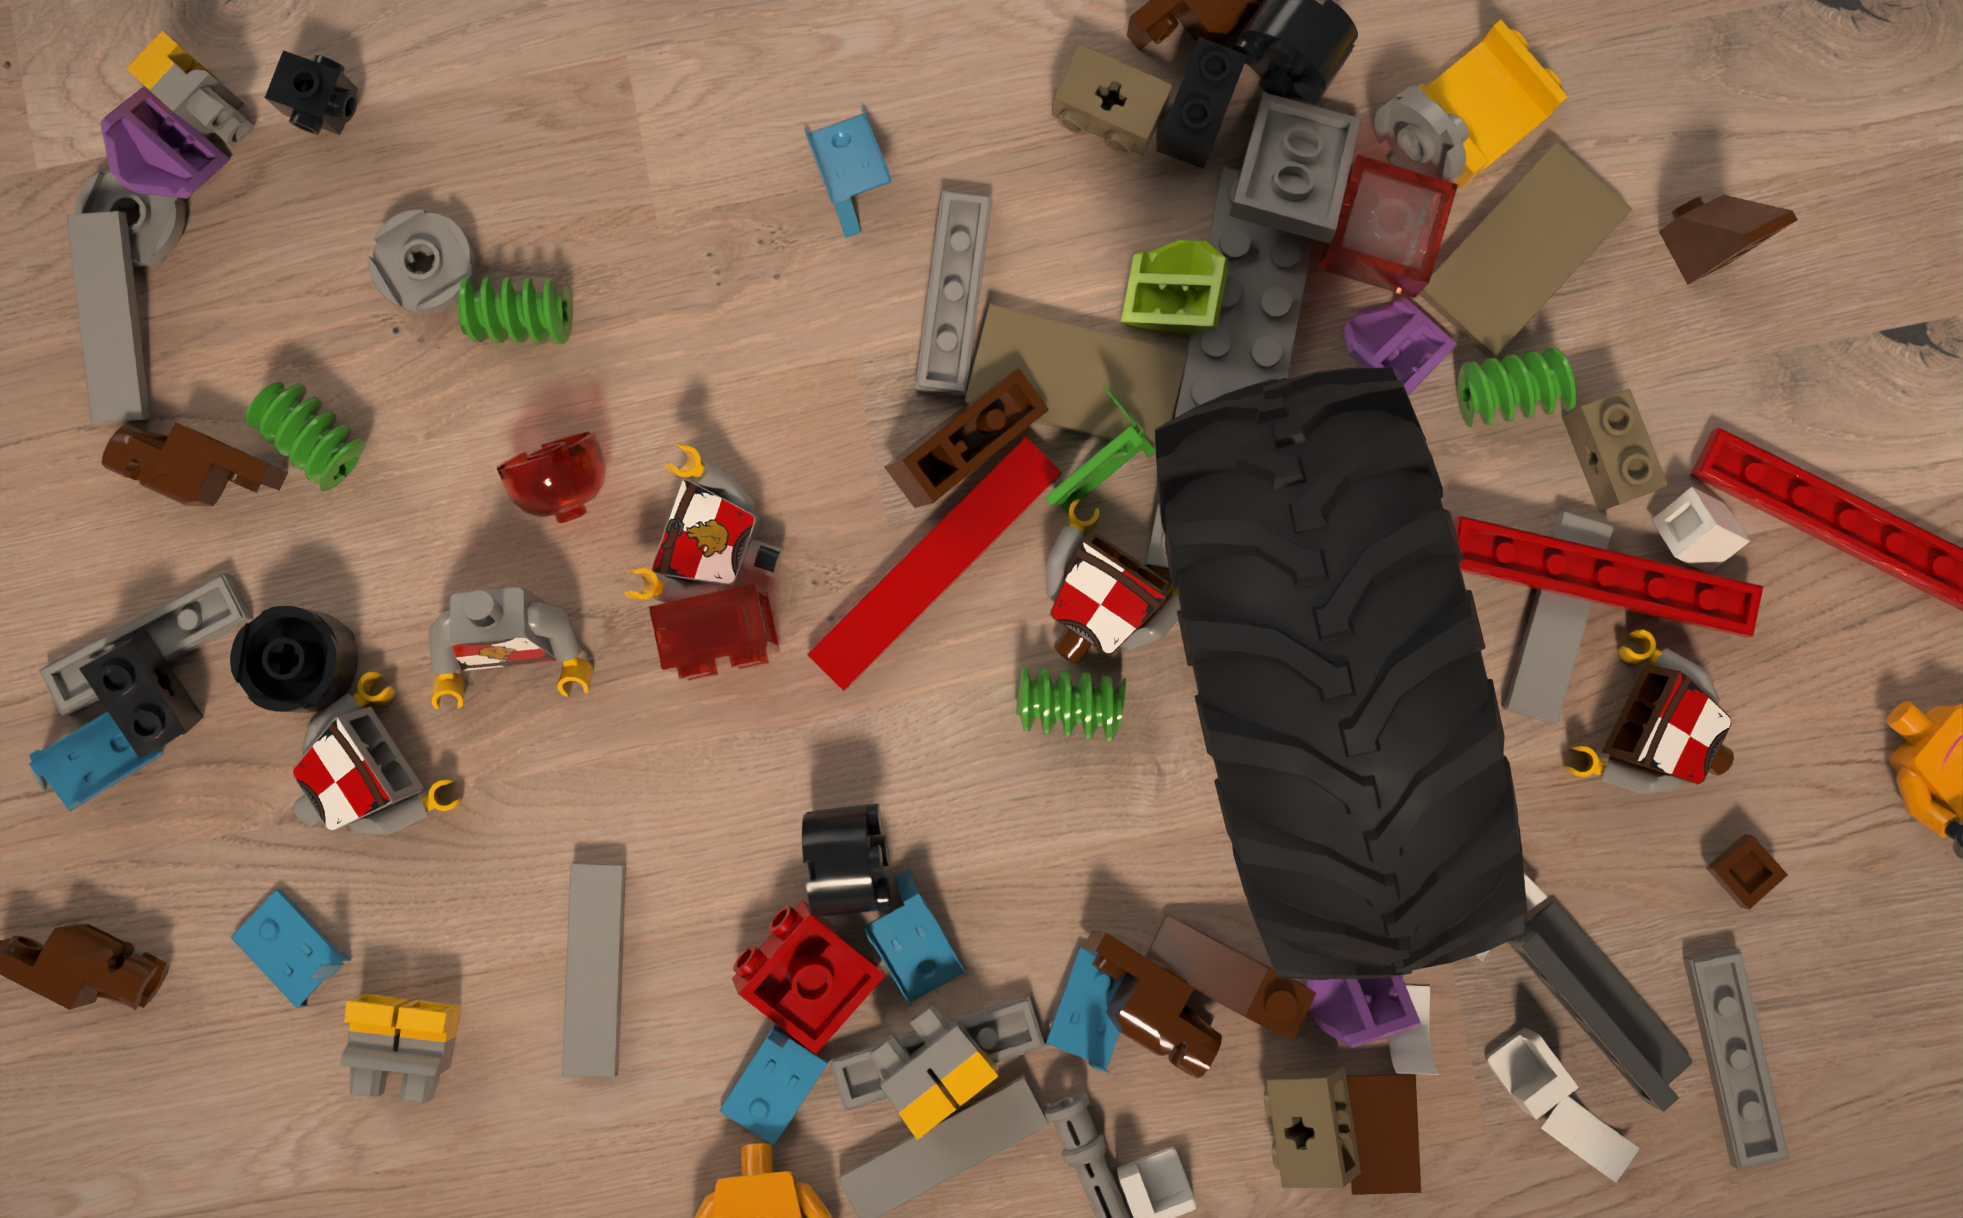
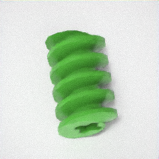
(515, 313)
(1515, 383)
(303, 435)
(1070, 703)

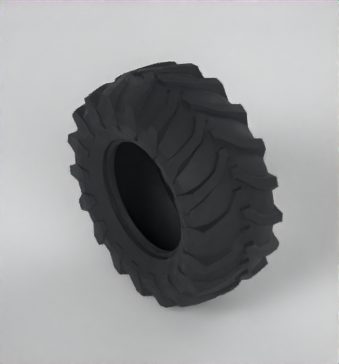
(1340, 677)

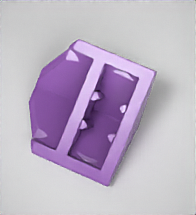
(157, 149)
(1399, 339)
(1362, 1008)

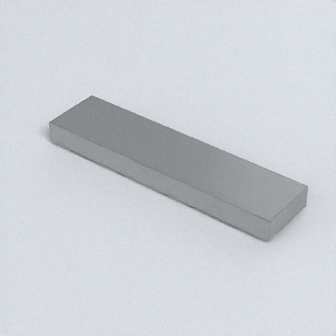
(953, 293)
(108, 316)
(174, 627)
(1553, 635)
(594, 970)
(999, 1030)
(1736, 1058)
(944, 1151)

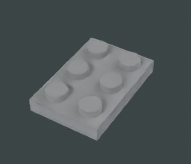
(1296, 168)

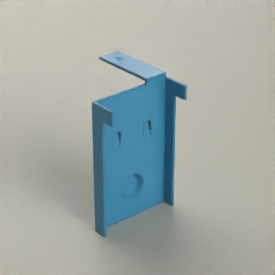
(848, 165)
(87, 762)
(914, 944)
(288, 948)
(1081, 1017)
(773, 1086)

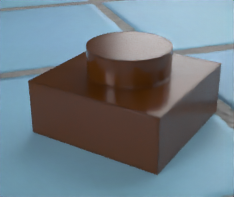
(1746, 871)

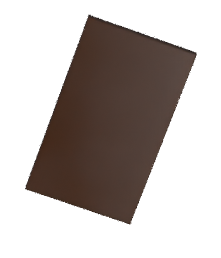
(1385, 1133)

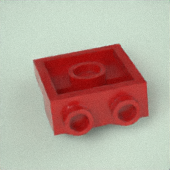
(805, 976)

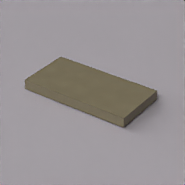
(1524, 250)
(1071, 367)

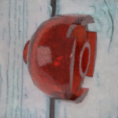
(556, 477)

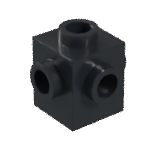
(312, 93)

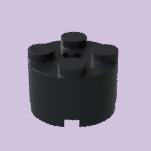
(1297, 46)
(264, 654)
(845, 860)

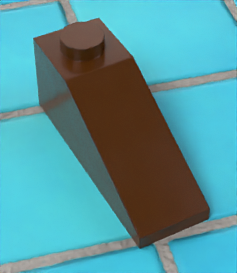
(1720, 232)
(966, 439)
(1231, 977)

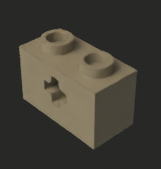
(1095, 79)
(1614, 450)
(1312, 1127)

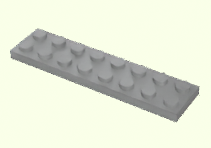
(1254, 320)

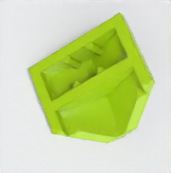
(1176, 288)

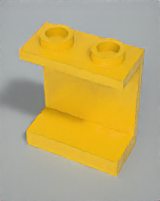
(1498, 96)

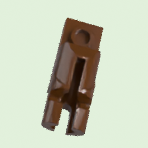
(1201, 18)
(186, 464)
(81, 966)
(1153, 1006)

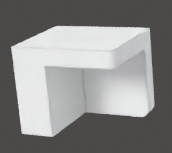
(1700, 530)
(1531, 1072)
(1157, 1186)

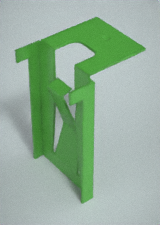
(1107, 460)

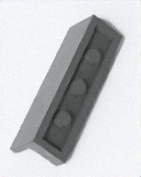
(1602, 1005)

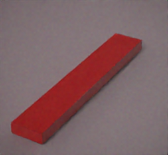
(1832, 515)
(934, 563)
(1608, 577)

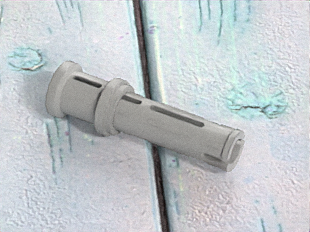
(1086, 1152)

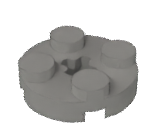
(1422, 135)
(159, 223)
(394, 256)

